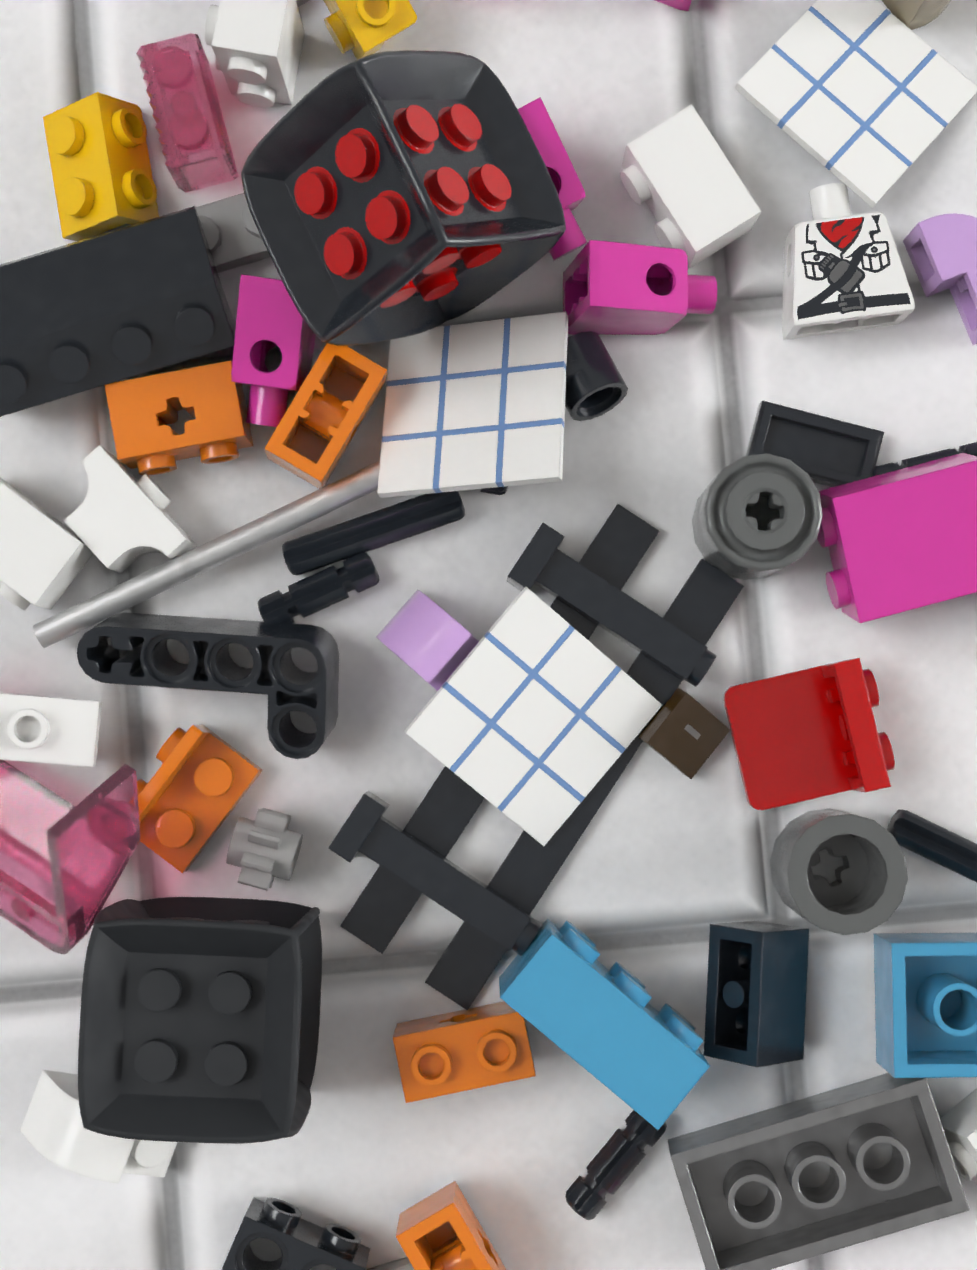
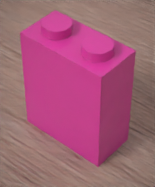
(902, 538)

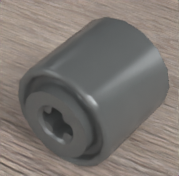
(732, 539)
(866, 885)

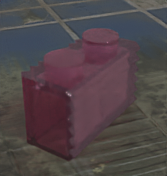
(187, 112)

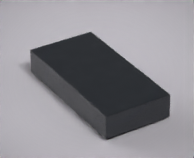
(821, 446)

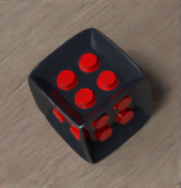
(400, 195)

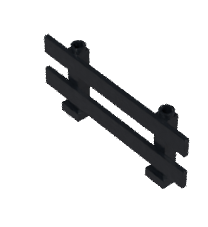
(415, 857)

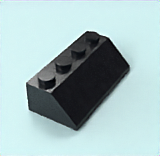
(109, 310)

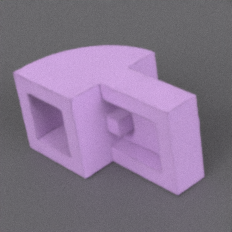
(946, 258)
(427, 639)

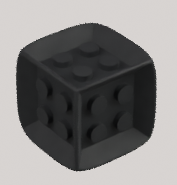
(200, 1019)

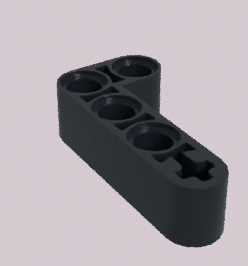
(214, 669)

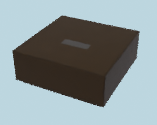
(684, 733)

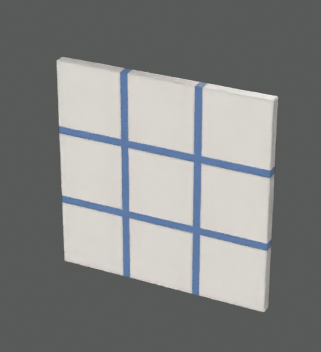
(857, 92)
(475, 406)
(533, 717)

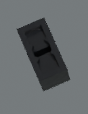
(299, 1240)

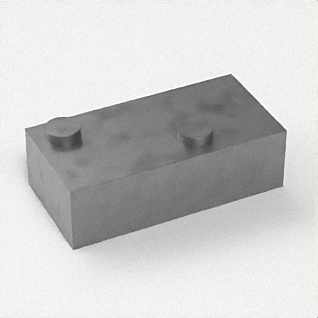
(817, 1174)

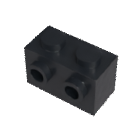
(756, 993)

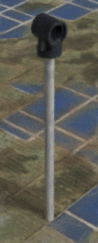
(591, 391)

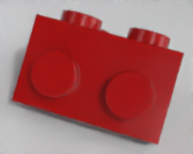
(808, 734)

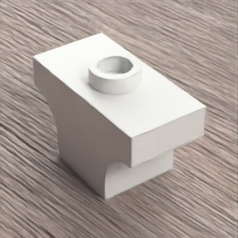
(124, 515)
(49, 729)

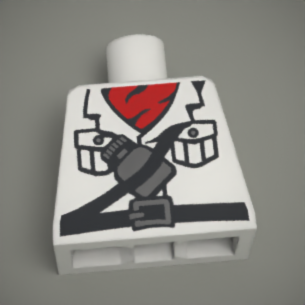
(841, 270)

